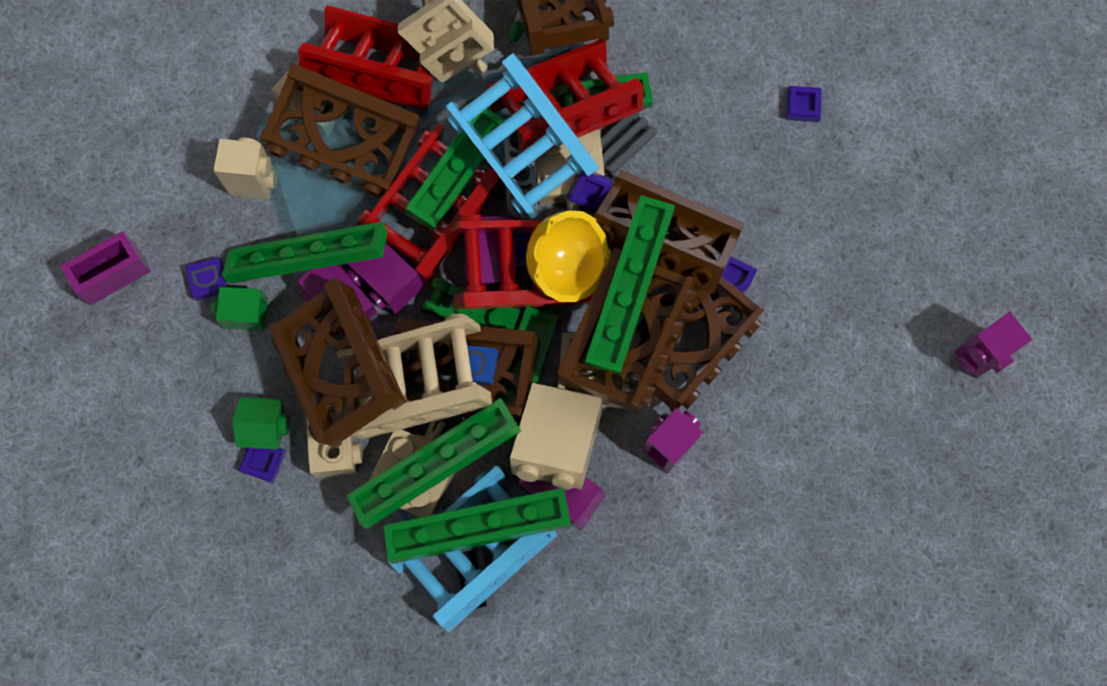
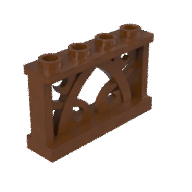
(542, 26)
(319, 89)
(696, 224)
(715, 326)
(507, 343)
(656, 346)
(304, 362)

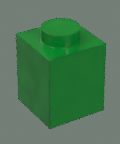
(240, 308)
(260, 423)

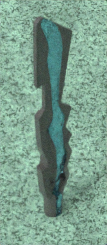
(438, 111)

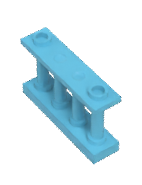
(556, 134)
(479, 582)

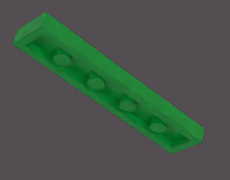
(305, 252)
(630, 285)
(433, 463)
(477, 526)

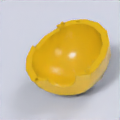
(567, 255)

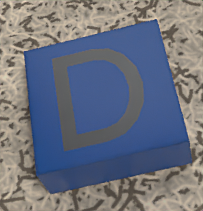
(482, 364)

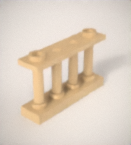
(434, 403)

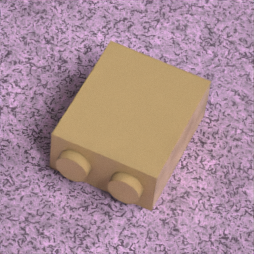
(556, 436)

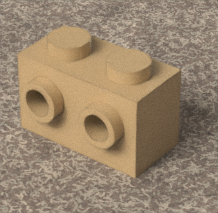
(245, 168)
(331, 461)

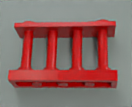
(369, 76)
(591, 111)
(429, 260)
(508, 292)

